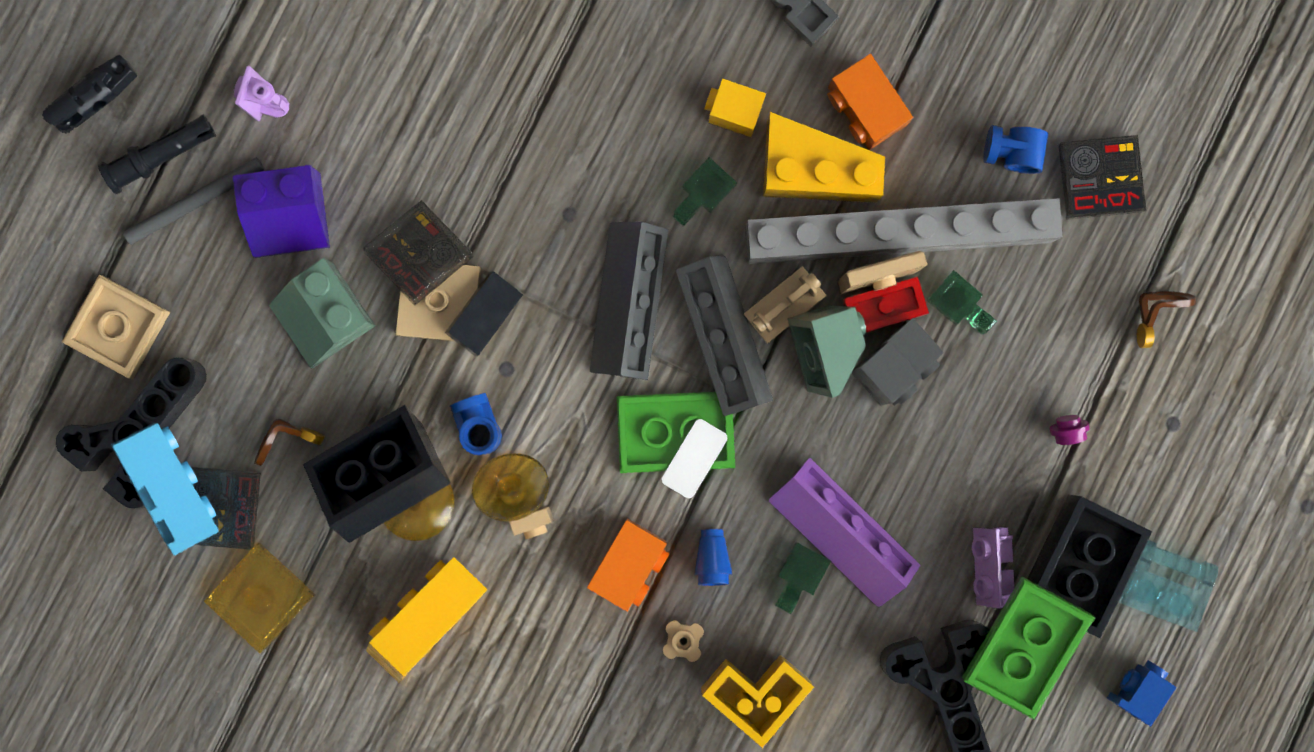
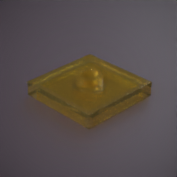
(259, 598)

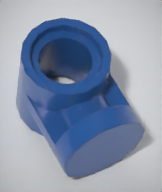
(1022, 149)
(475, 412)

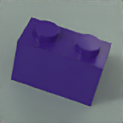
(282, 210)

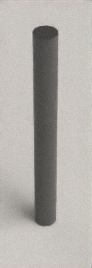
(189, 203)

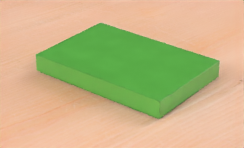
(657, 425)
(1028, 647)

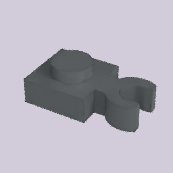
(808, 18)

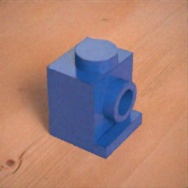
(1144, 692)

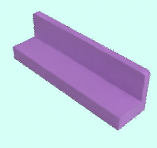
(845, 533)

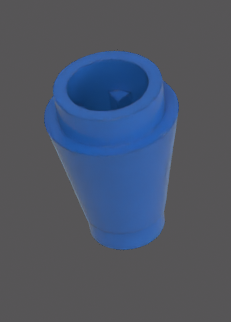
(712, 559)

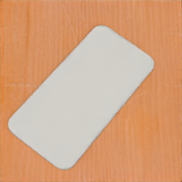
(694, 458)

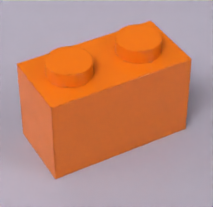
(868, 102)
(628, 565)

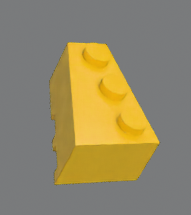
(818, 165)
(424, 617)

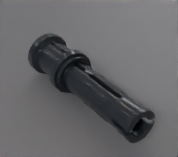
(142, 161)

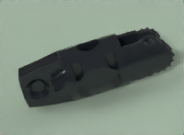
(89, 94)

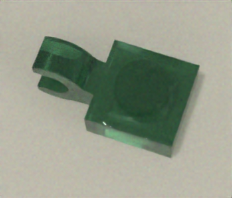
(706, 189)
(958, 300)
(803, 572)

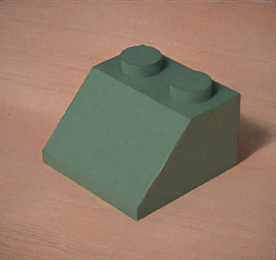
(320, 312)
(828, 346)

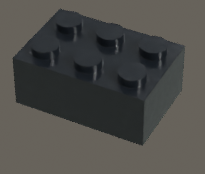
(376, 474)
(1089, 558)

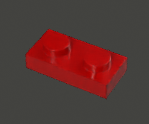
(890, 304)

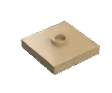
(883, 273)
(439, 308)
(116, 327)

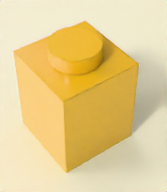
(735, 107)

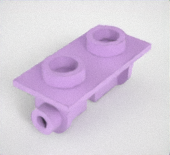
(258, 96)
(990, 550)

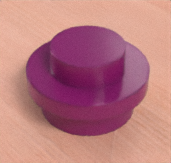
(1069, 430)

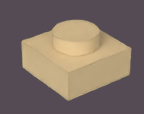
(533, 524)

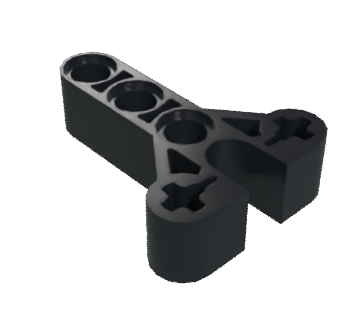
(98, 438)
(929, 681)

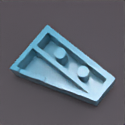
(166, 487)

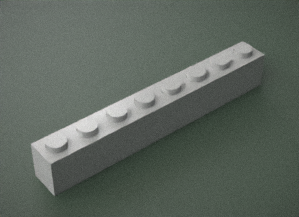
(903, 231)

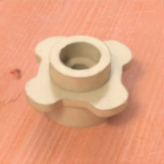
(675, 648)

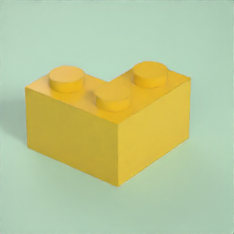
(759, 706)

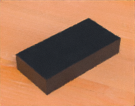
(484, 313)

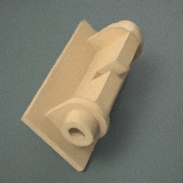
(788, 299)

